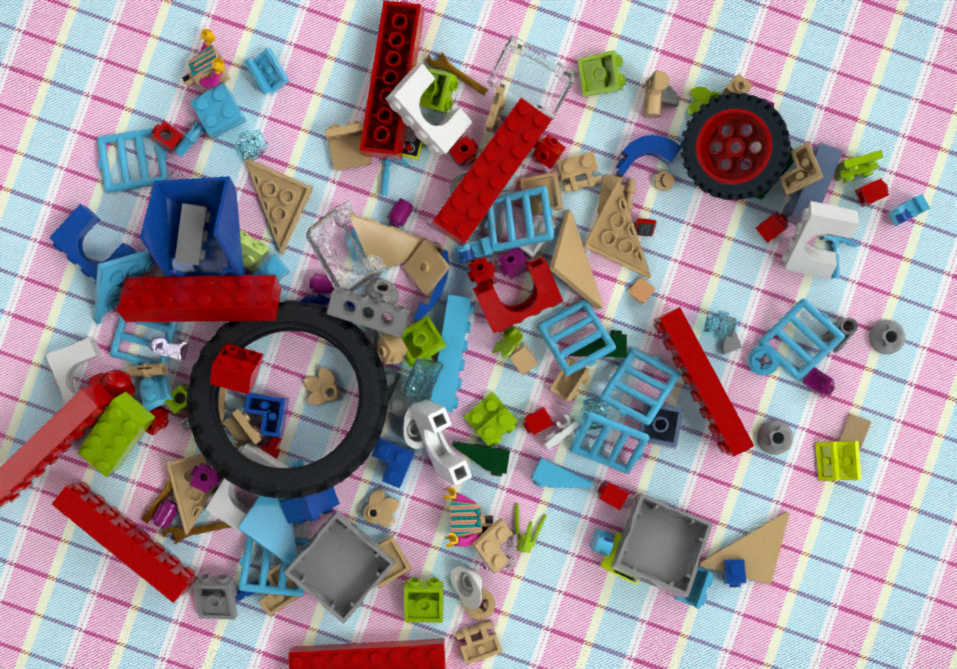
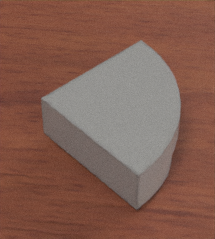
(669, 97)
(731, 344)

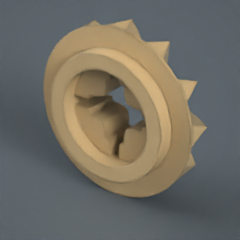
(489, 606)

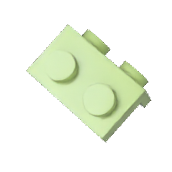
(252, 251)

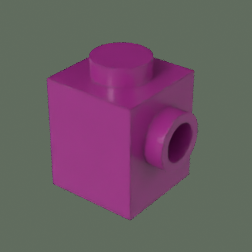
(513, 263)

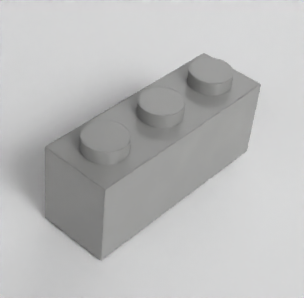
(192, 233)

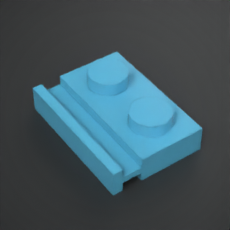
(155, 391)

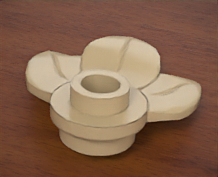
(319, 385)
(384, 508)

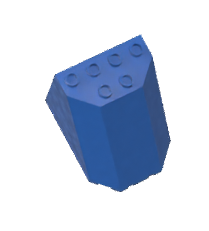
(163, 221)

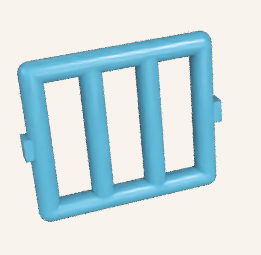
(127, 184)
(531, 238)
(591, 318)
(825, 348)
(137, 360)
(655, 404)
(607, 425)
(281, 589)

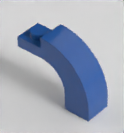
(650, 145)

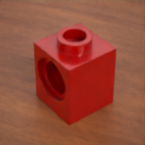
(167, 145)
(872, 192)
(772, 226)
(537, 421)
(612, 494)

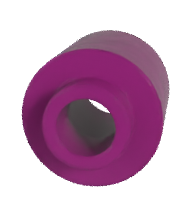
(400, 213)
(321, 284)
(165, 513)

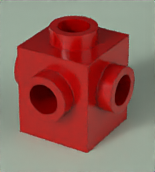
(548, 151)
(464, 157)
(481, 271)
(160, 421)

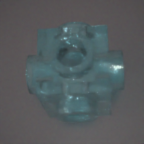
(251, 144)
(720, 324)
(596, 406)

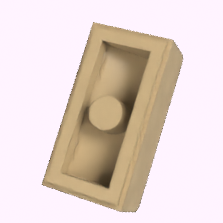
(855, 429)

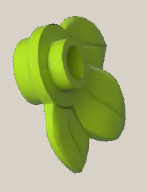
(700, 96)
(512, 337)

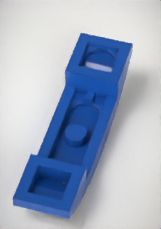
(424, 309)

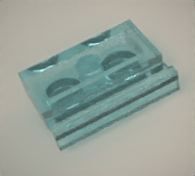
(422, 378)

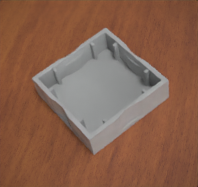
(661, 546)
(340, 566)

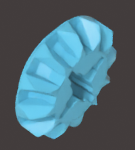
(768, 367)

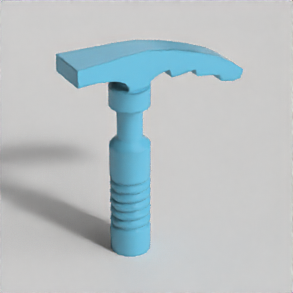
(386, 175)
(835, 239)

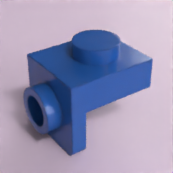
(734, 572)

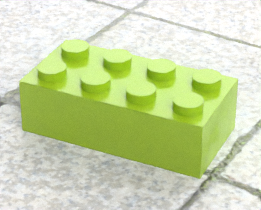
(116, 434)

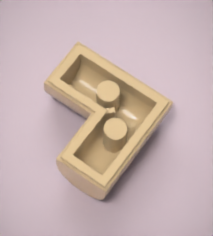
(653, 92)
(805, 173)

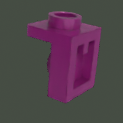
(819, 382)

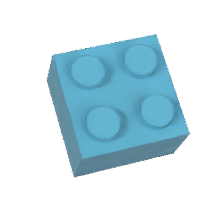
(218, 111)

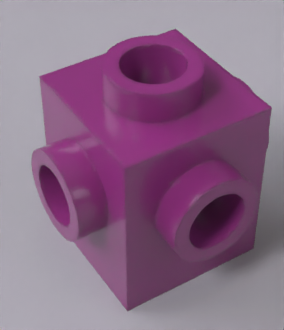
(199, 481)

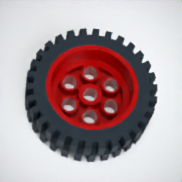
(707, 128)

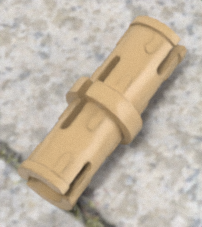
(147, 369)

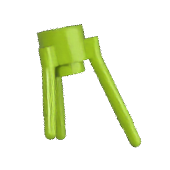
(525, 541)

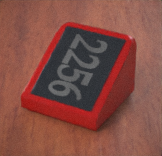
(645, 227)

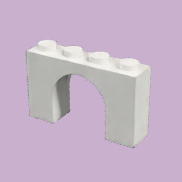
(406, 100)
(818, 220)
(66, 361)
(431, 420)
(224, 502)

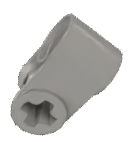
(828, 336)

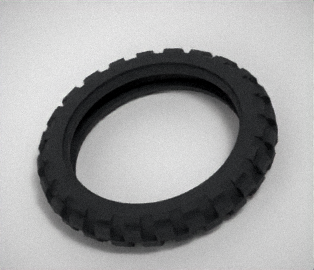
(318, 475)

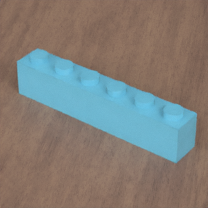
(453, 334)

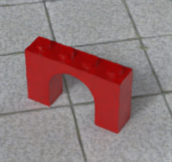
(543, 295)

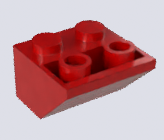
(236, 368)

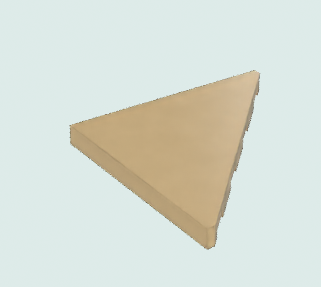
(281, 200)
(616, 235)
(387, 242)
(572, 264)
(188, 499)
(757, 548)

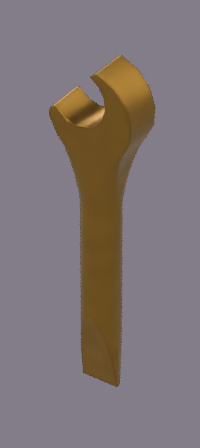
(445, 65)
(161, 497)
(180, 534)

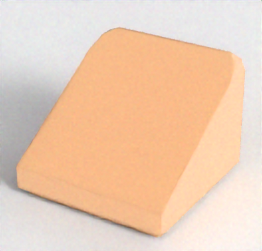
(641, 290)

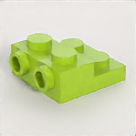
(601, 73)
(439, 92)
(861, 165)
(422, 340)
(491, 419)
(423, 600)

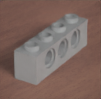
(339, 308)

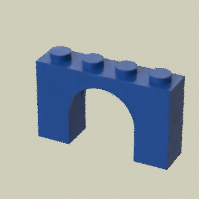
(70, 239)

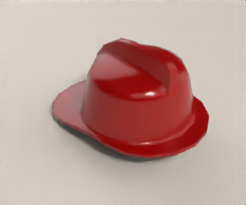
(115, 382)

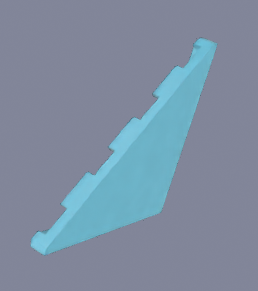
(112, 277)
(269, 528)

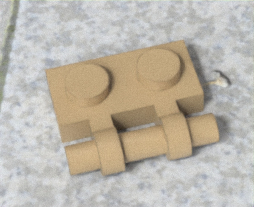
(577, 166)
(607, 184)
(480, 648)

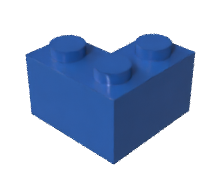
(273, 411)
(397, 456)
(309, 507)

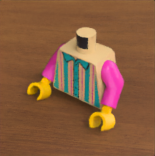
(208, 66)
(465, 519)

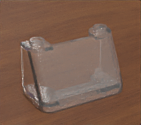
(532, 76)
(340, 252)

